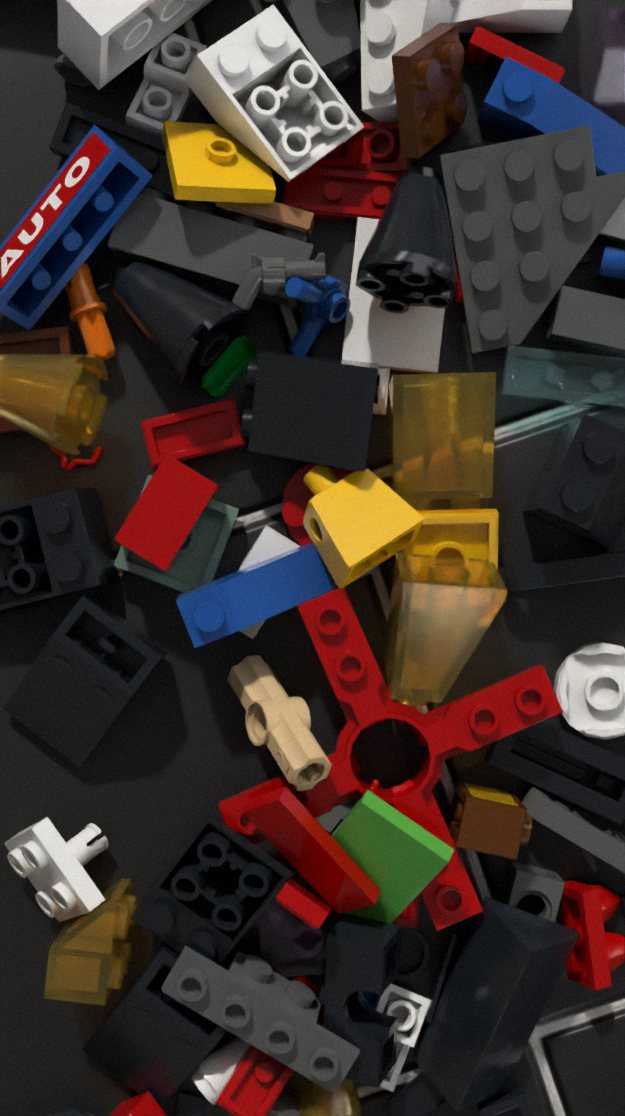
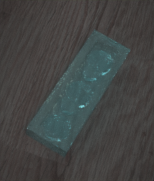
(564, 377)

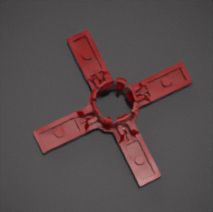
(442, 731)

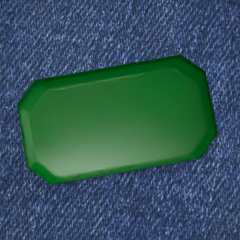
(228, 367)

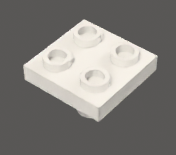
(57, 867)

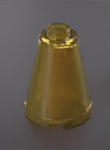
(54, 397)

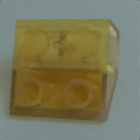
(91, 950)

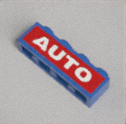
(66, 225)

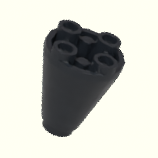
(411, 247)

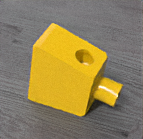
(356, 521)

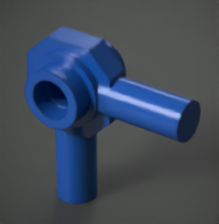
(323, 303)

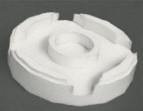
(593, 690)

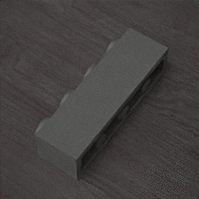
(202, 245)

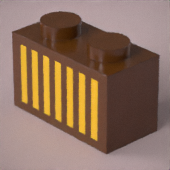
(488, 820)

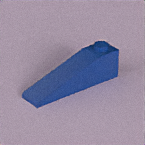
(531, 104)
(255, 594)

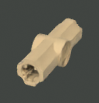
(279, 723)

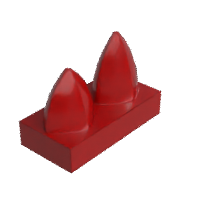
(596, 951)

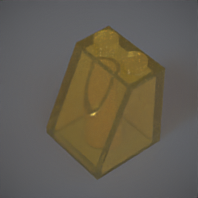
(442, 438)
(436, 622)

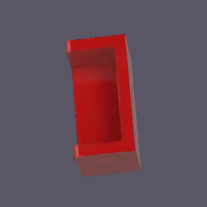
(166, 512)

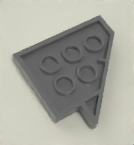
(522, 225)

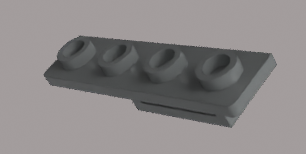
(264, 1012)

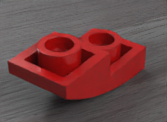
(370, 149)

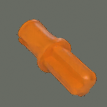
(89, 314)

